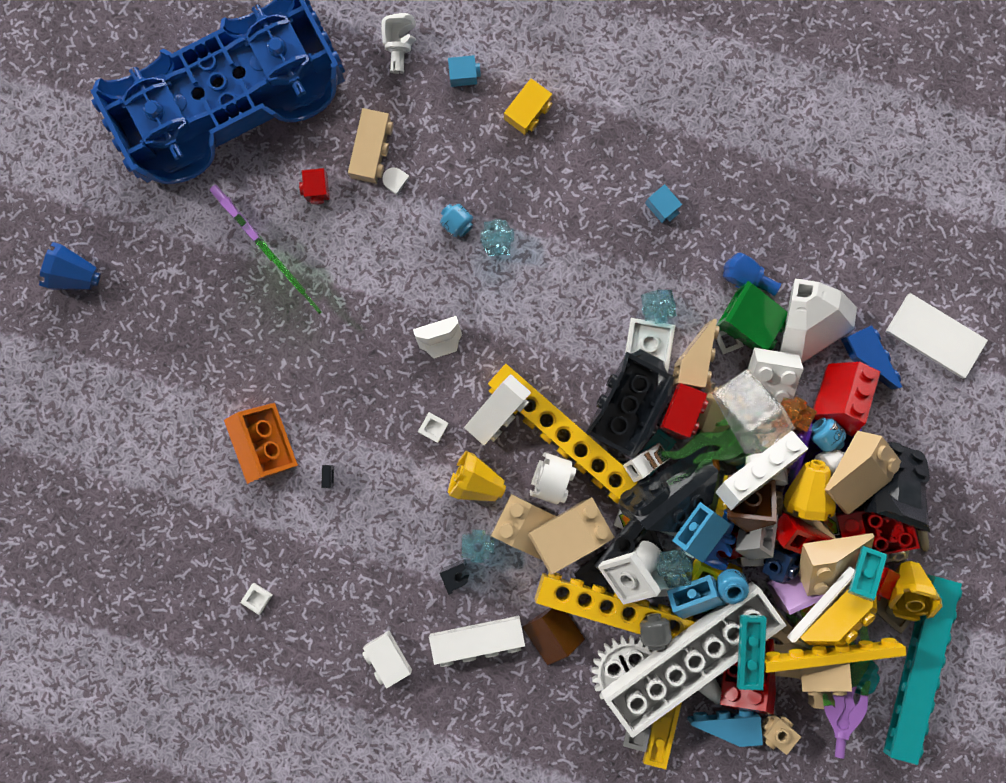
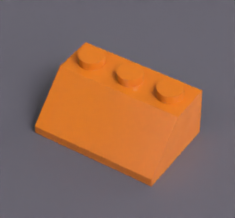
(260, 442)

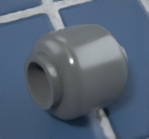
(655, 632)

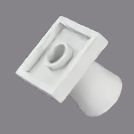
(631, 573)

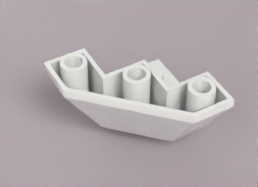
(816, 318)

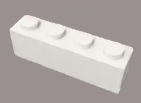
(761, 470)
(477, 640)

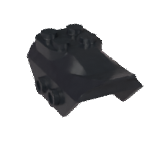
(632, 403)
(905, 494)
(672, 495)

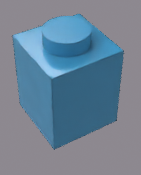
(463, 70)
(664, 204)

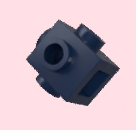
(782, 565)

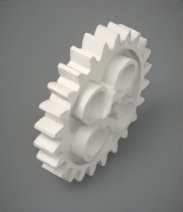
(611, 655)

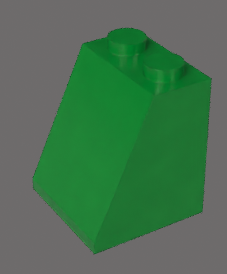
(753, 318)

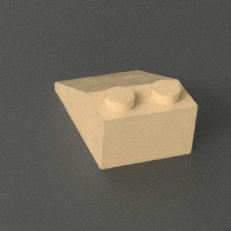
(862, 471)
(517, 521)
(571, 535)
(828, 559)

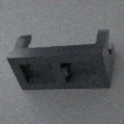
(452, 576)

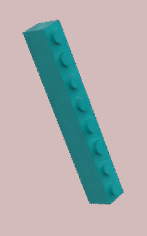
(921, 676)

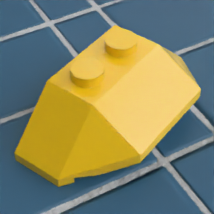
(841, 621)

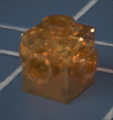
(799, 413)

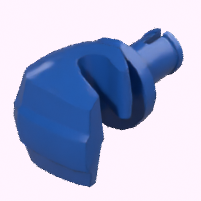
(743, 268)
(714, 559)

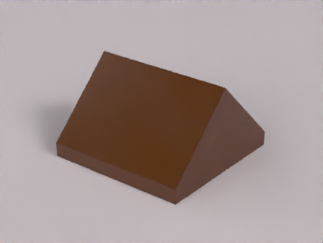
(757, 510)
(553, 635)

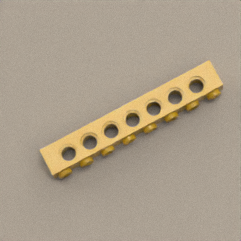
(577, 436)
(591, 610)

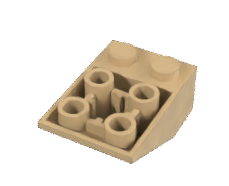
(694, 363)

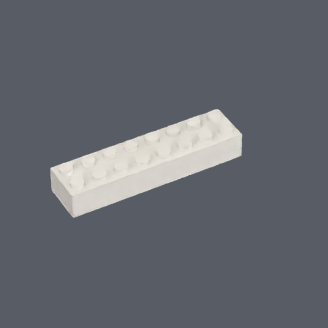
(686, 663)

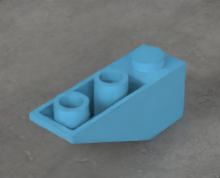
(737, 728)

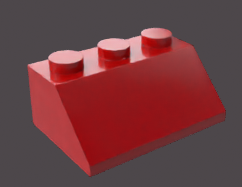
(846, 394)

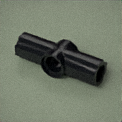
(631, 532)

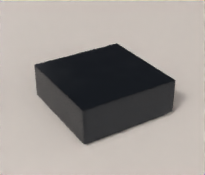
(327, 476)

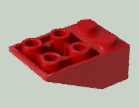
(683, 412)
(889, 534)
(749, 700)

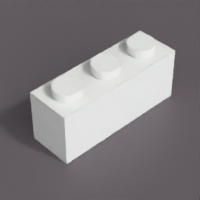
(498, 410)

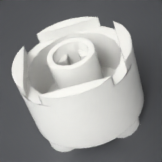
(552, 479)

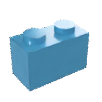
(701, 532)
(695, 598)

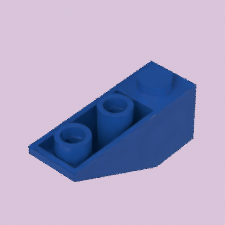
(867, 348)

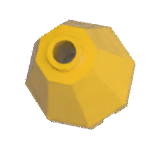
(475, 480)
(808, 493)
(914, 593)

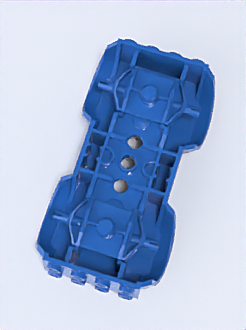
(175, 137)

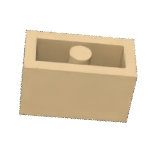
(827, 679)

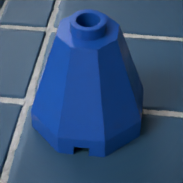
(67, 270)

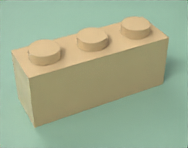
(370, 146)

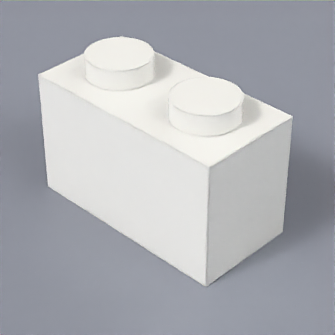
(386, 659)

